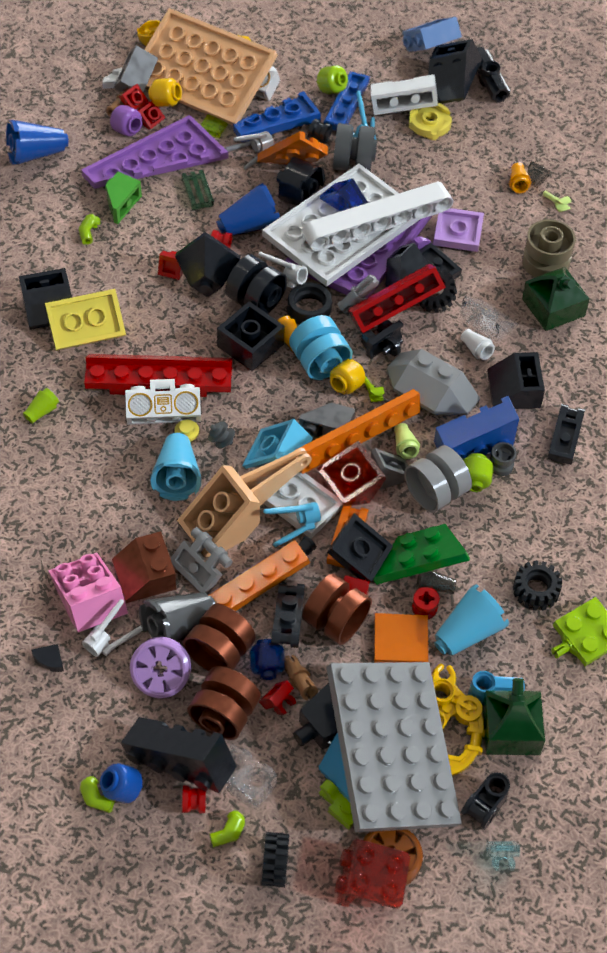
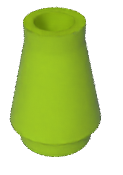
(42, 404)

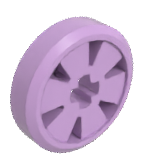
(149, 679)

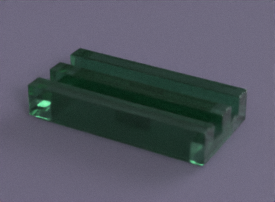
(193, 177)

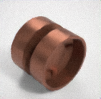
(336, 609)
(219, 638)
(224, 702)

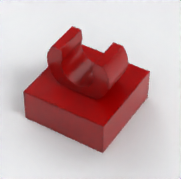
(169, 266)
(276, 696)

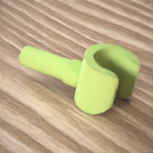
(560, 204)

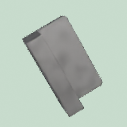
(136, 69)

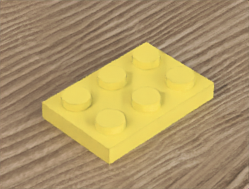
(85, 319)

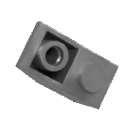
(326, 419)

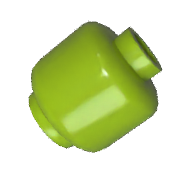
(332, 79)
(480, 471)

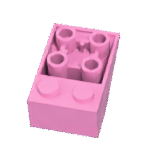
(87, 591)

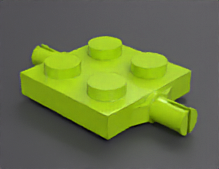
(583, 632)

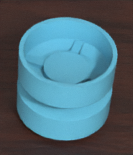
(319, 346)

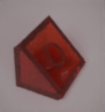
(353, 475)

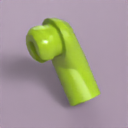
(231, 831)

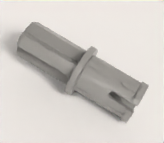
(358, 293)

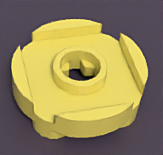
(421, 125)

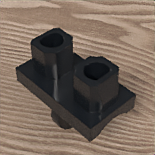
(386, 341)

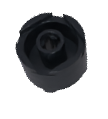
(299, 181)

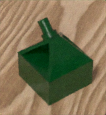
(555, 298)
(513, 721)

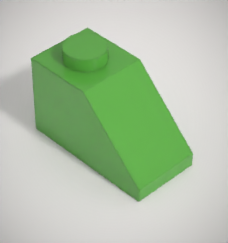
(122, 195)

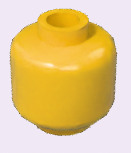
(165, 92)
(347, 376)

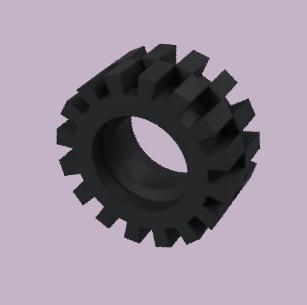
(443, 299)
(541, 573)
(275, 859)

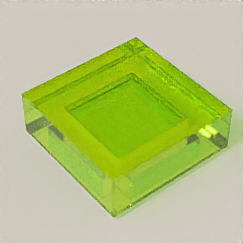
(214, 126)

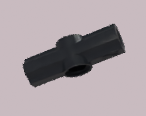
(491, 77)

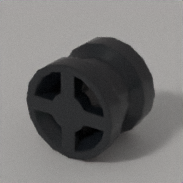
(320, 131)

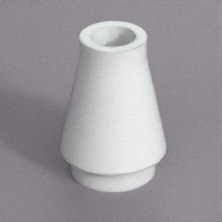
(479, 345)

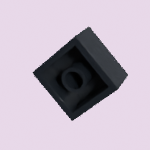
(250, 336)

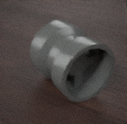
(503, 458)

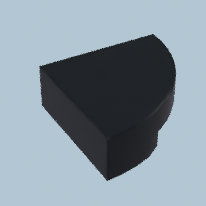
(48, 657)

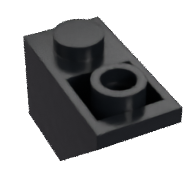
(403, 263)

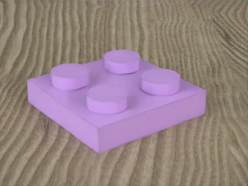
(459, 229)

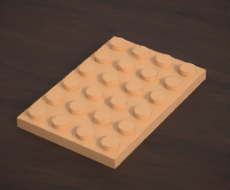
(212, 65)

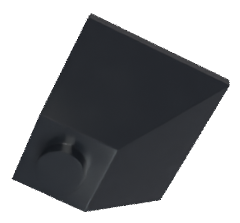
(206, 263)

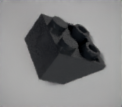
(41, 289)
(518, 378)

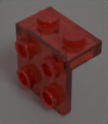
(372, 874)

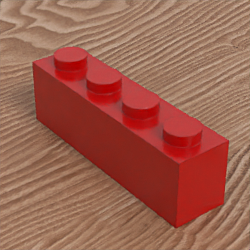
(396, 298)

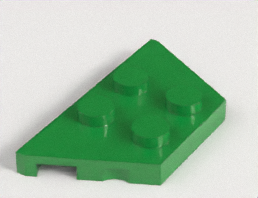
(421, 553)

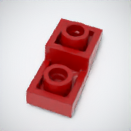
(136, 99)

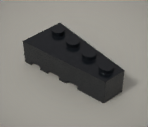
(180, 753)

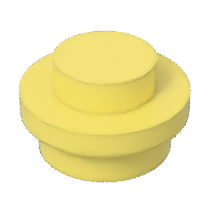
(188, 428)

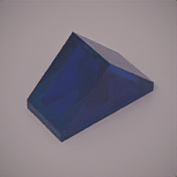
(344, 195)

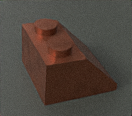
(144, 568)

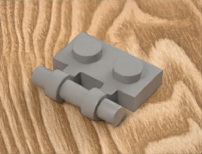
(195, 567)

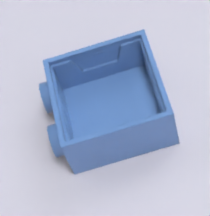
(431, 34)

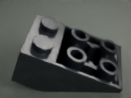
(454, 69)

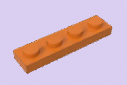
(261, 577)

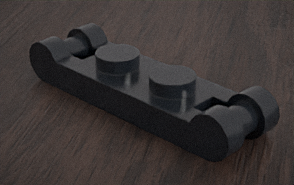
(288, 615)

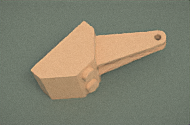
(231, 503)

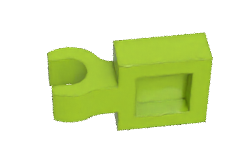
(340, 806)

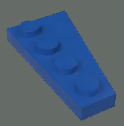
(284, 117)

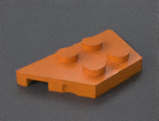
(294, 146)

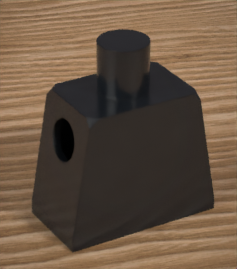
(317, 720)

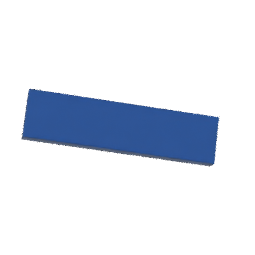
(346, 100)

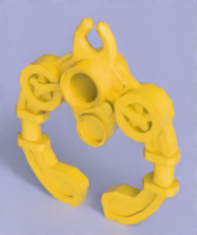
(466, 710)

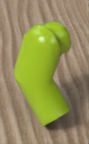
(87, 224)
(92, 795)

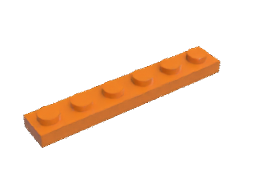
(362, 428)

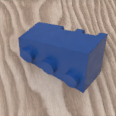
(480, 431)

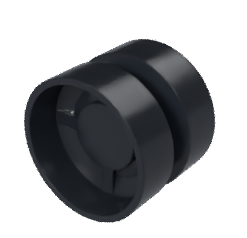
(257, 283)

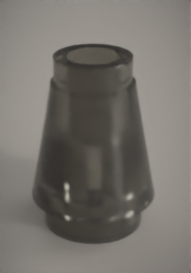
(437, 581)

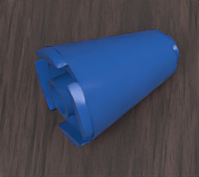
(33, 141)
(249, 213)

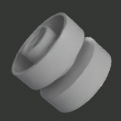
(438, 478)

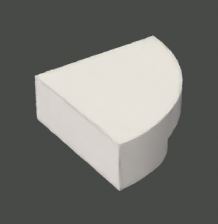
(110, 80)

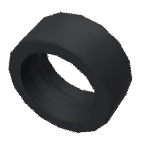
(308, 291)

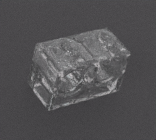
(250, 771)

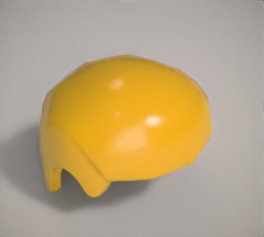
(147, 30)

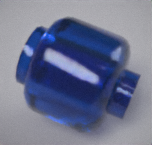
(267, 659)

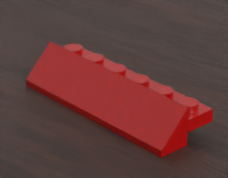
(125, 371)

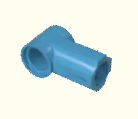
(490, 682)

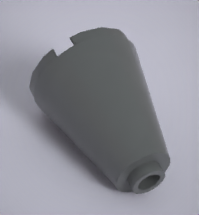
(173, 615)

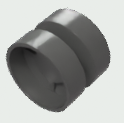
(359, 148)

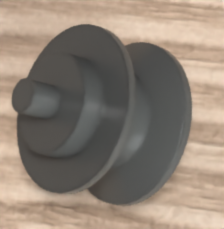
(221, 434)

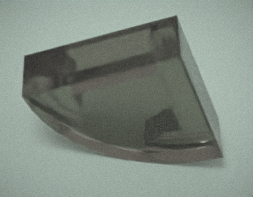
(537, 174)

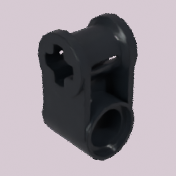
(484, 803)

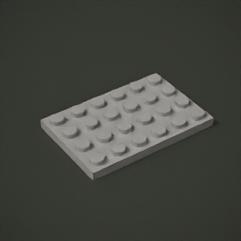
(392, 746)

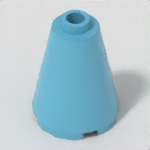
(176, 469)
(470, 622)

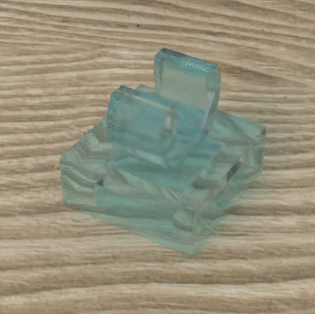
(503, 850)

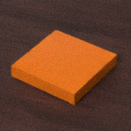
(400, 638)

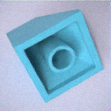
(276, 442)

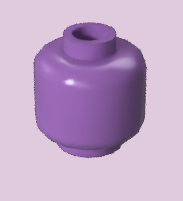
(126, 120)

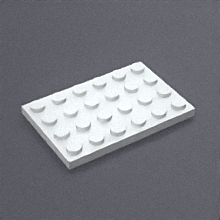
(337, 260)

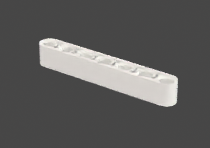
(376, 216)

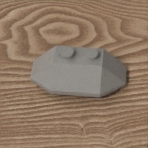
(440, 385)

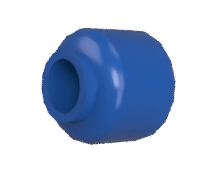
(121, 783)

